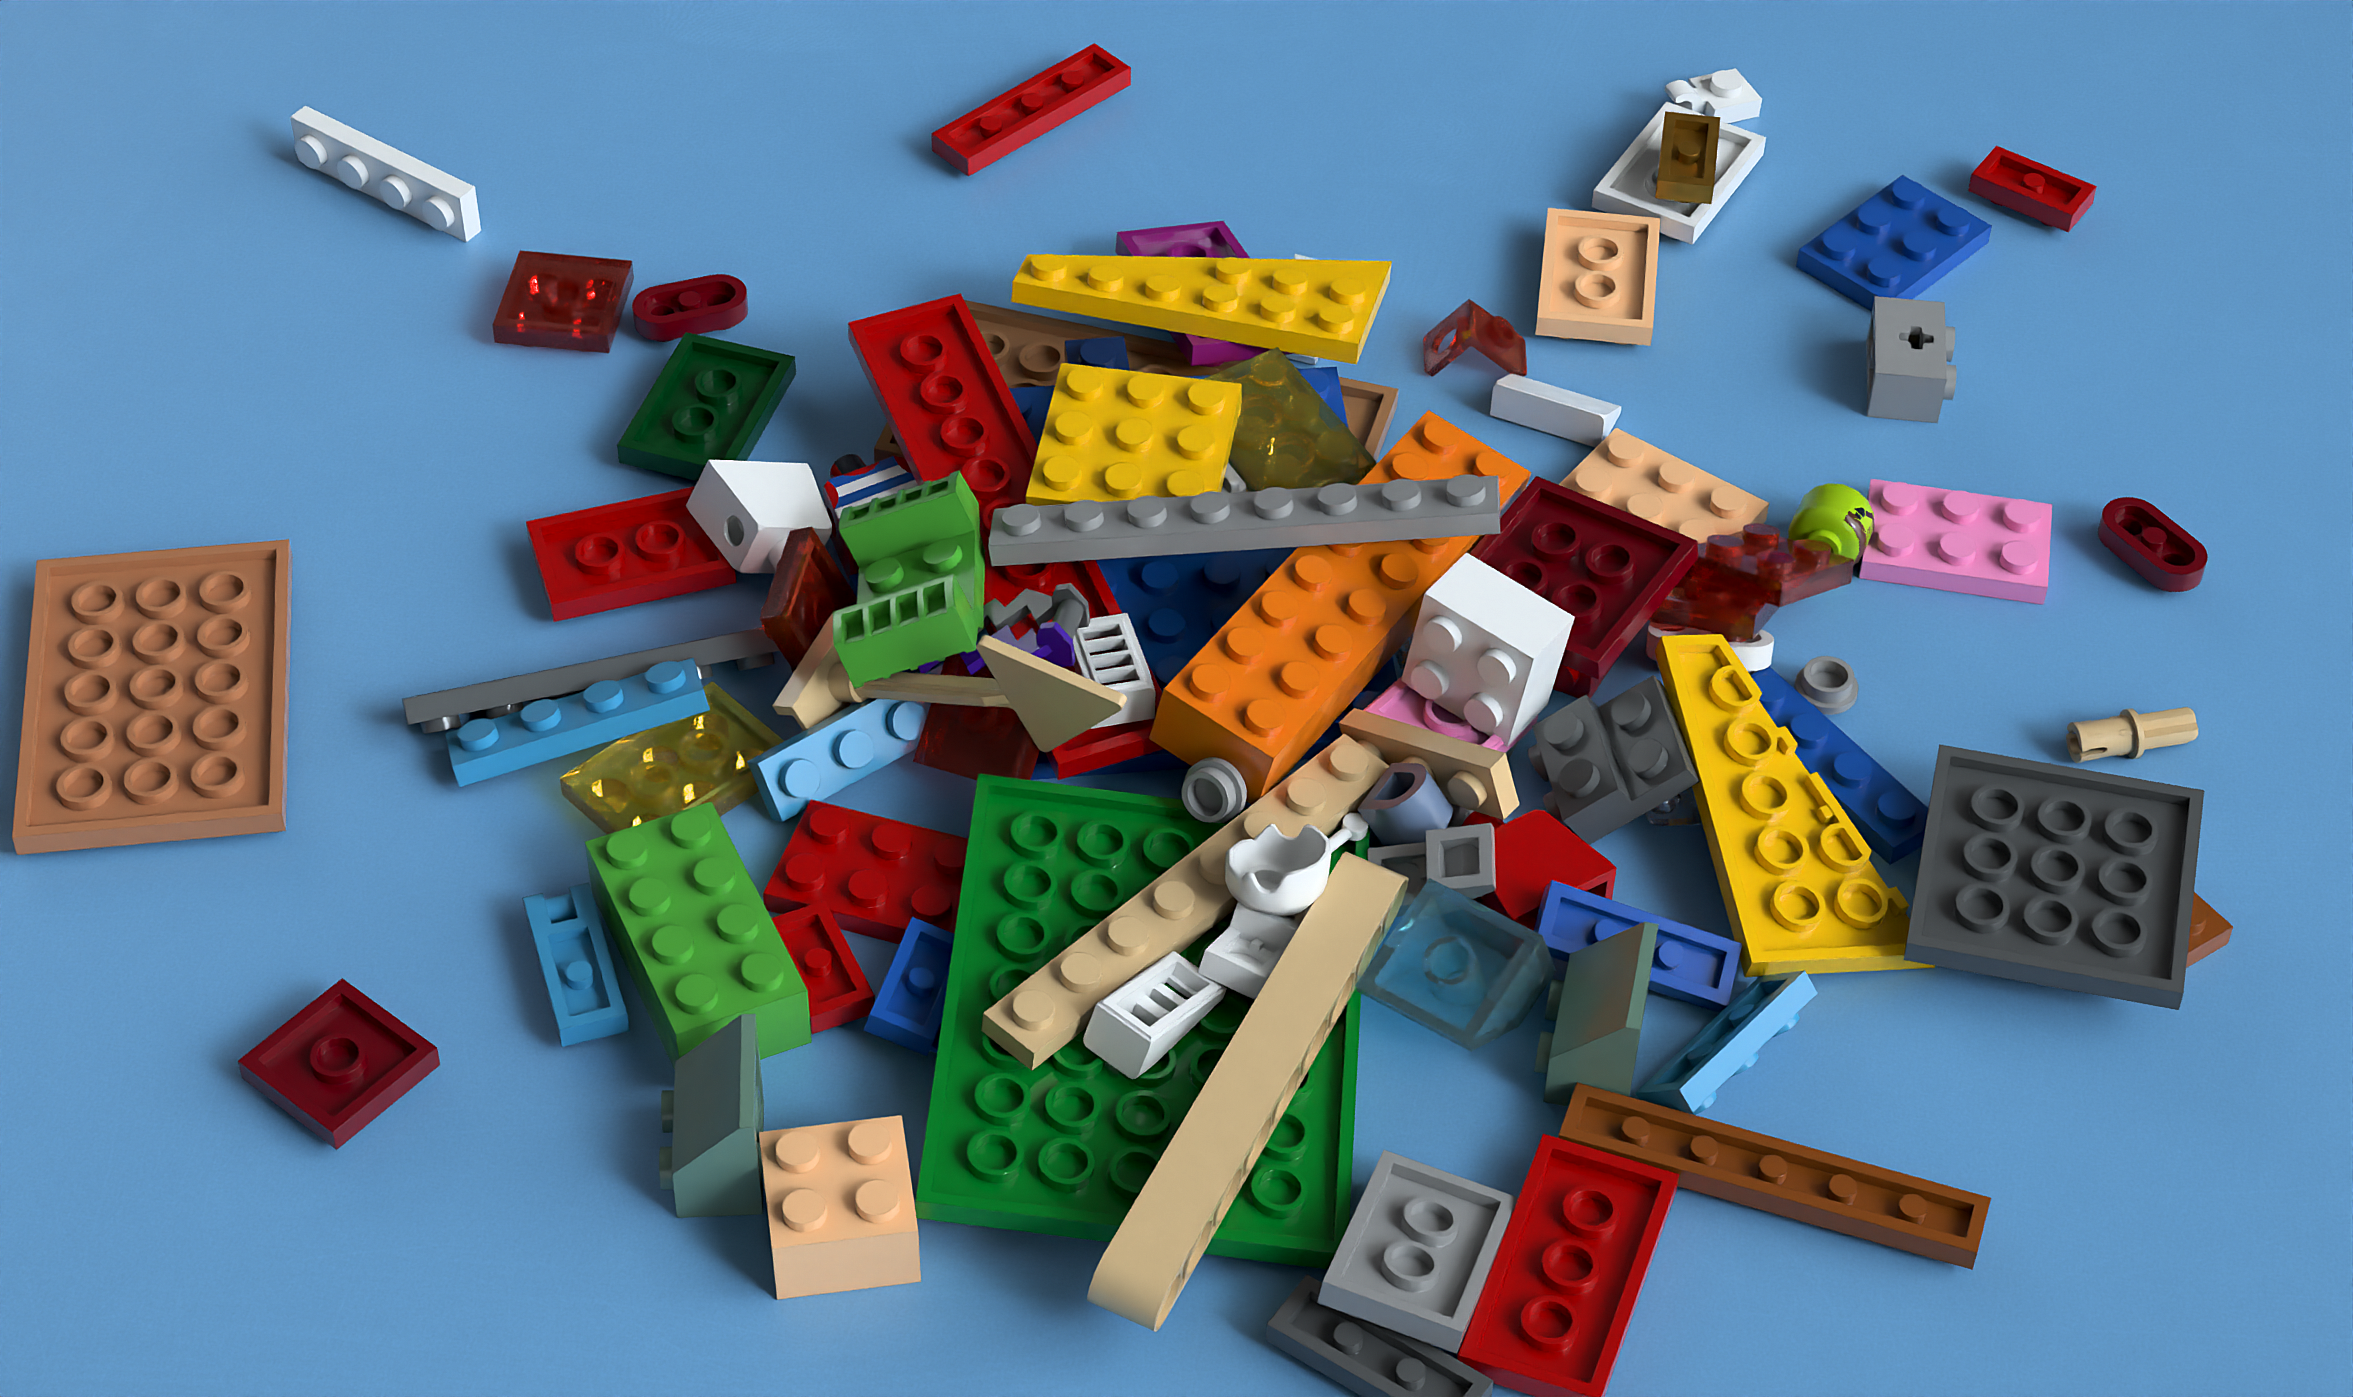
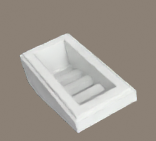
(1140, 689)
(1147, 1018)

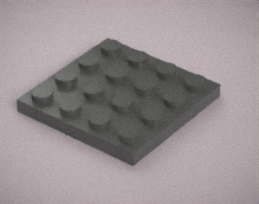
(2057, 877)

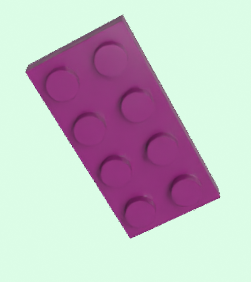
(1192, 240)

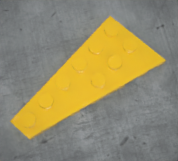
(1777, 836)

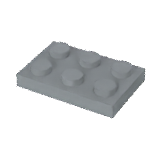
(1418, 1251)

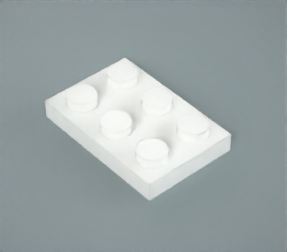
(1632, 181)

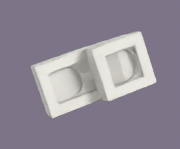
(1249, 949)

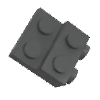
(1611, 759)

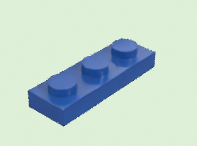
(1685, 960)

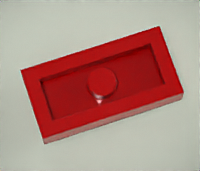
(2032, 189)
(826, 965)

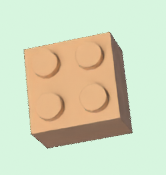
(840, 1207)

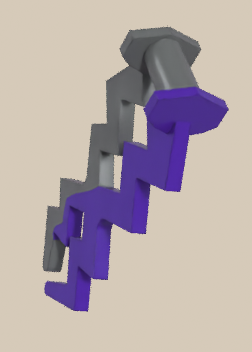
(1053, 638)

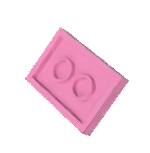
(1958, 542)

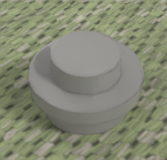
(1828, 684)
(1214, 791)

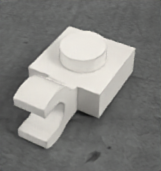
(1717, 95)

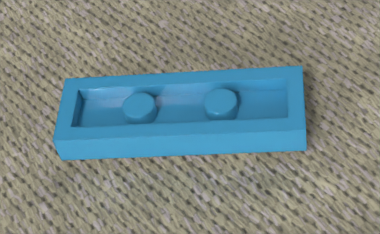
(1729, 1042)

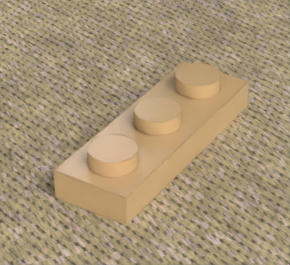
(1463, 771)

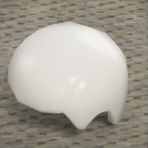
(1279, 871)

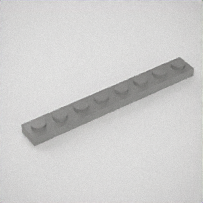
(1245, 520)

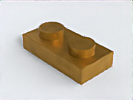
(1688, 158)

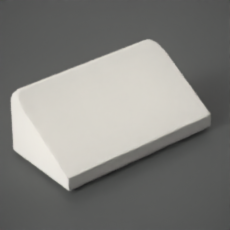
(1553, 410)

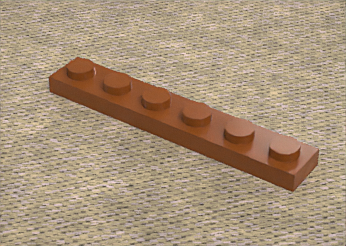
(1783, 1176)

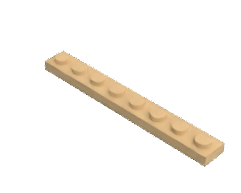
(1172, 909)

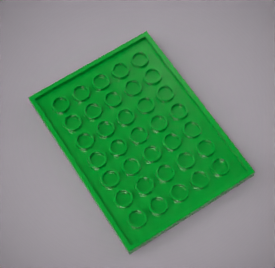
(1075, 1135)

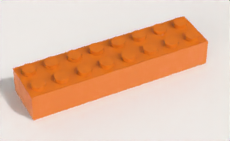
(1320, 626)

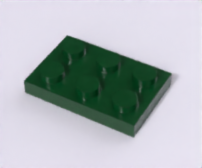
(706, 406)

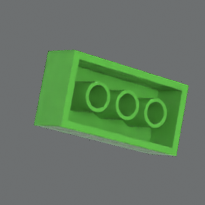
(696, 933)

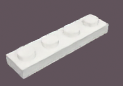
(386, 173)

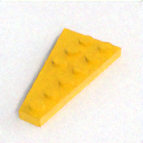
(1264, 303)

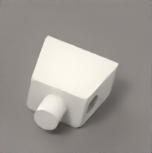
(753, 508)

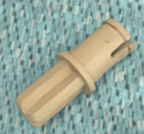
(2130, 733)

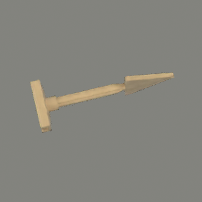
(1045, 696)

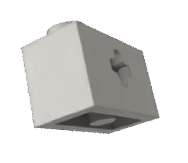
(1909, 360)

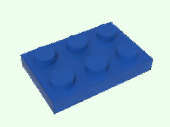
(1893, 244)

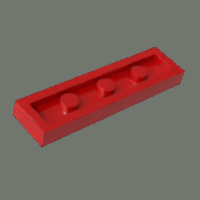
(1031, 109)

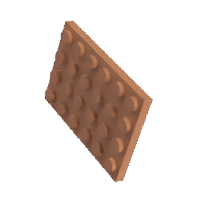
(156, 698)

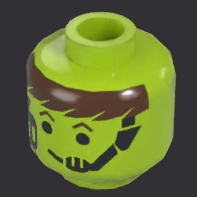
(1836, 517)

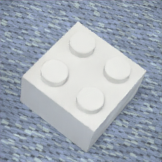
(1486, 648)

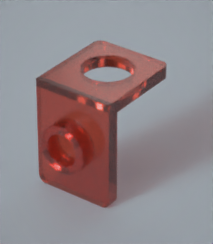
(1478, 329)

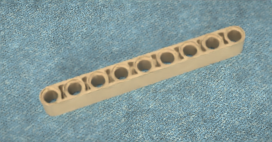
(1246, 1094)

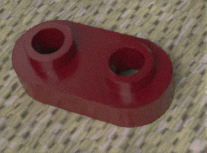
(690, 307)
(2152, 544)

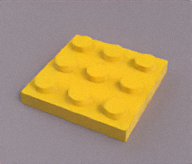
(1132, 436)

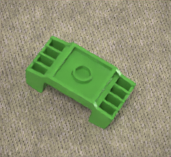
(915, 580)

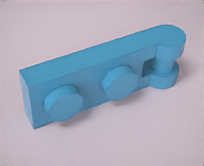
(576, 965)

